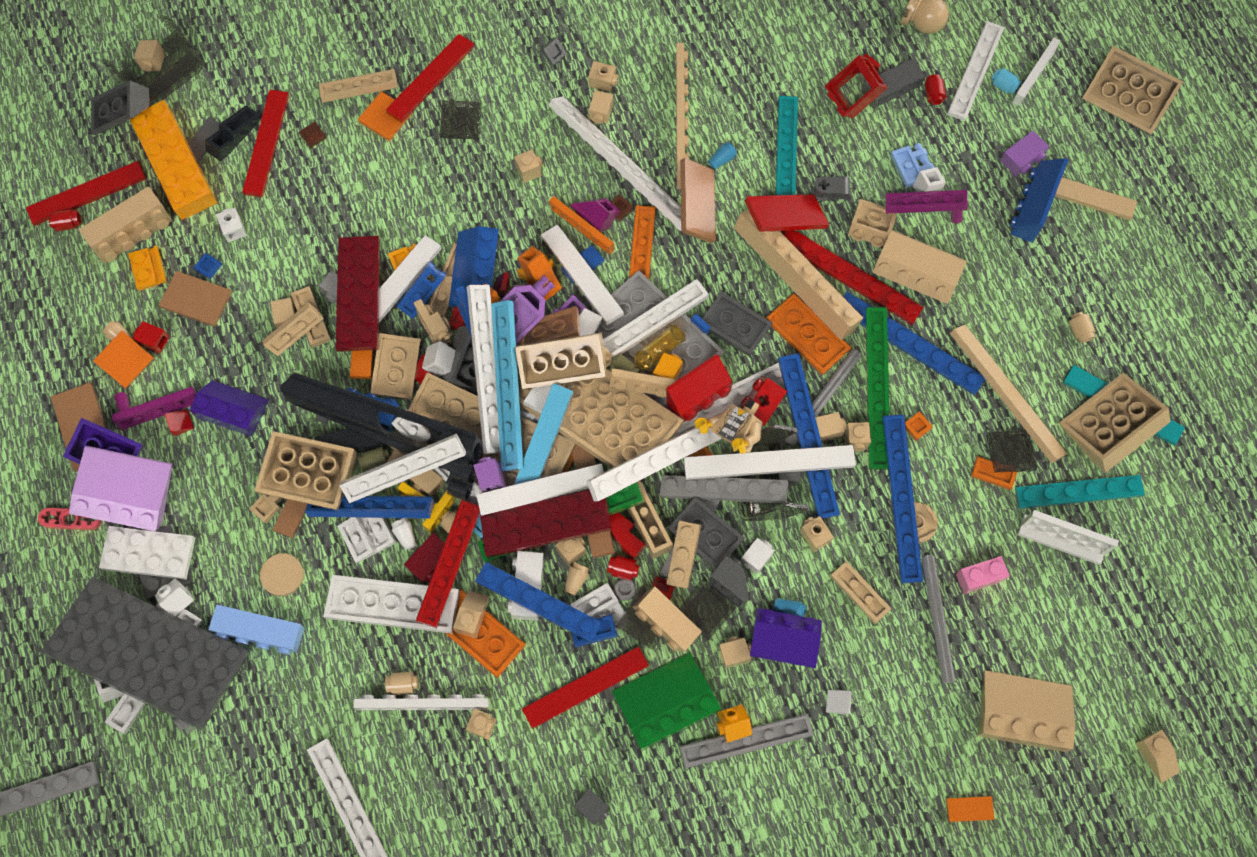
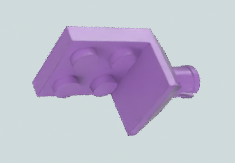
(528, 305)

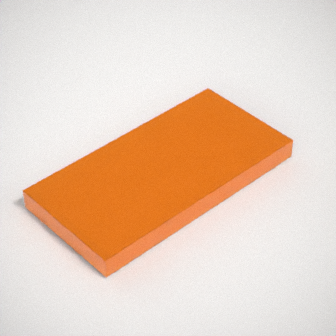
(808, 334)
(494, 645)

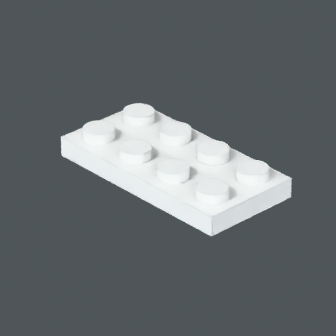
(147, 552)

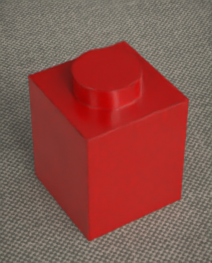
(151, 337)

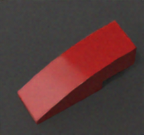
(624, 538)

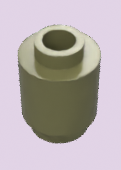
(623, 363)
(373, 458)

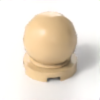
(926, 15)

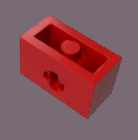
(771, 394)

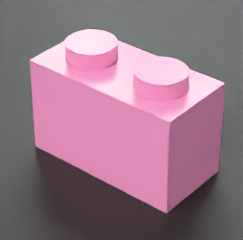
(982, 575)

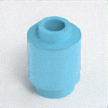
(1006, 81)

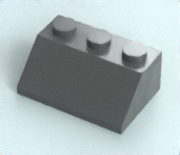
(118, 106)
(463, 365)

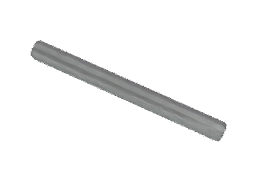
(830, 388)
(938, 619)

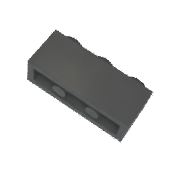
(899, 80)

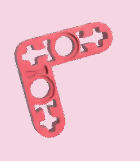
(55, 524)

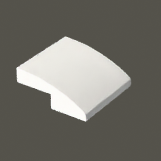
(366, 536)
(599, 604)

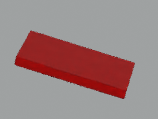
(786, 212)

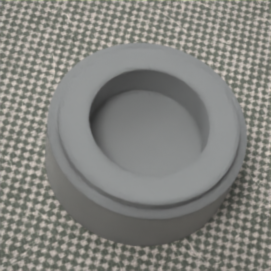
(624, 590)

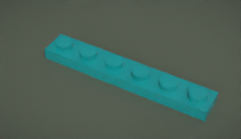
(1079, 491)

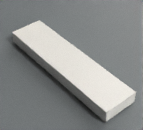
(1027, 85)

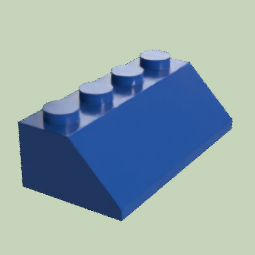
(1037, 199)
(474, 258)

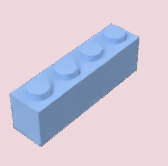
(257, 629)

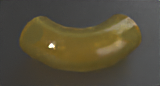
(653, 351)

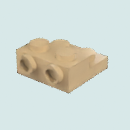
(871, 223)
(436, 327)

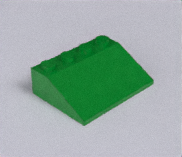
(666, 701)

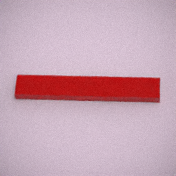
(429, 78)
(265, 143)
(86, 192)
(448, 564)
(585, 687)

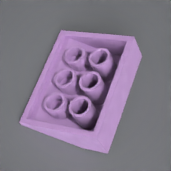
(121, 488)

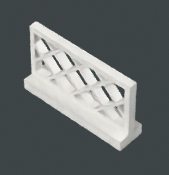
(1066, 537)

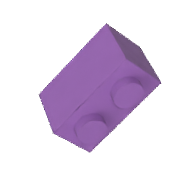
(1024, 154)
(489, 474)

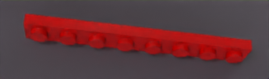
(855, 278)

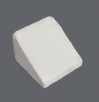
(838, 702)

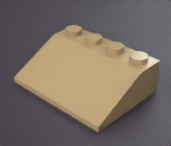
(1132, 90)
(1115, 421)
(305, 470)
(1027, 711)

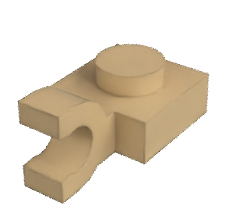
(266, 507)

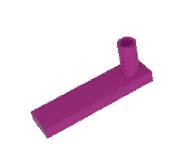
(929, 201)
(130, 417)

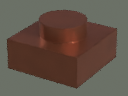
(312, 135)
(624, 207)

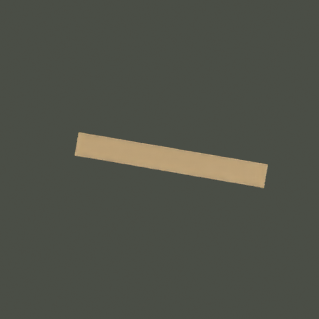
(1008, 394)

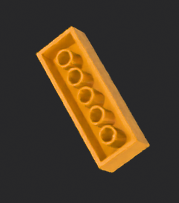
(173, 160)

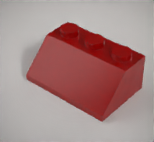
(699, 389)

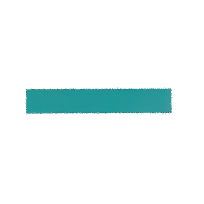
(786, 145)
(1090, 385)

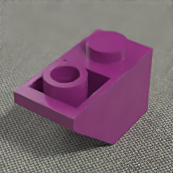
(597, 212)

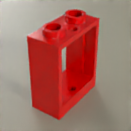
(878, 86)

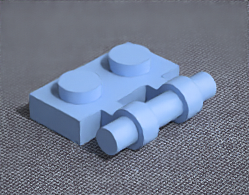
(907, 163)

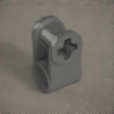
(832, 188)

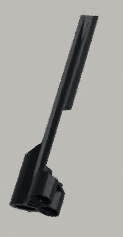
(361, 415)

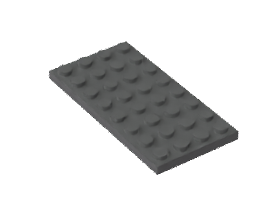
(146, 653)

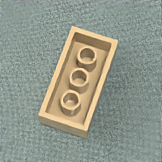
(125, 225)

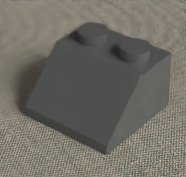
(730, 582)

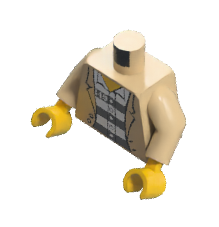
(735, 426)

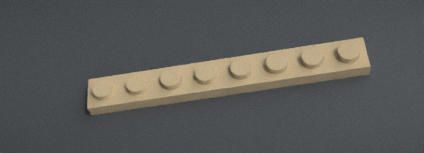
(681, 108)

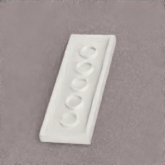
(384, 603)

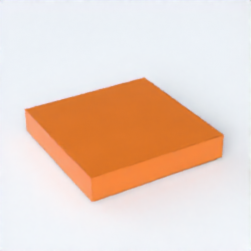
(378, 120)
(123, 359)

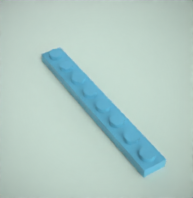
(507, 386)

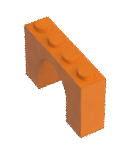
(534, 266)

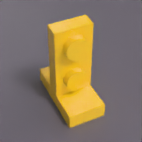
(438, 510)

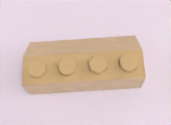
(919, 266)
(561, 360)

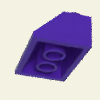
(229, 407)
(96, 436)
(786, 638)

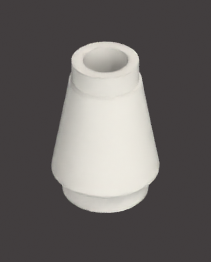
(404, 533)

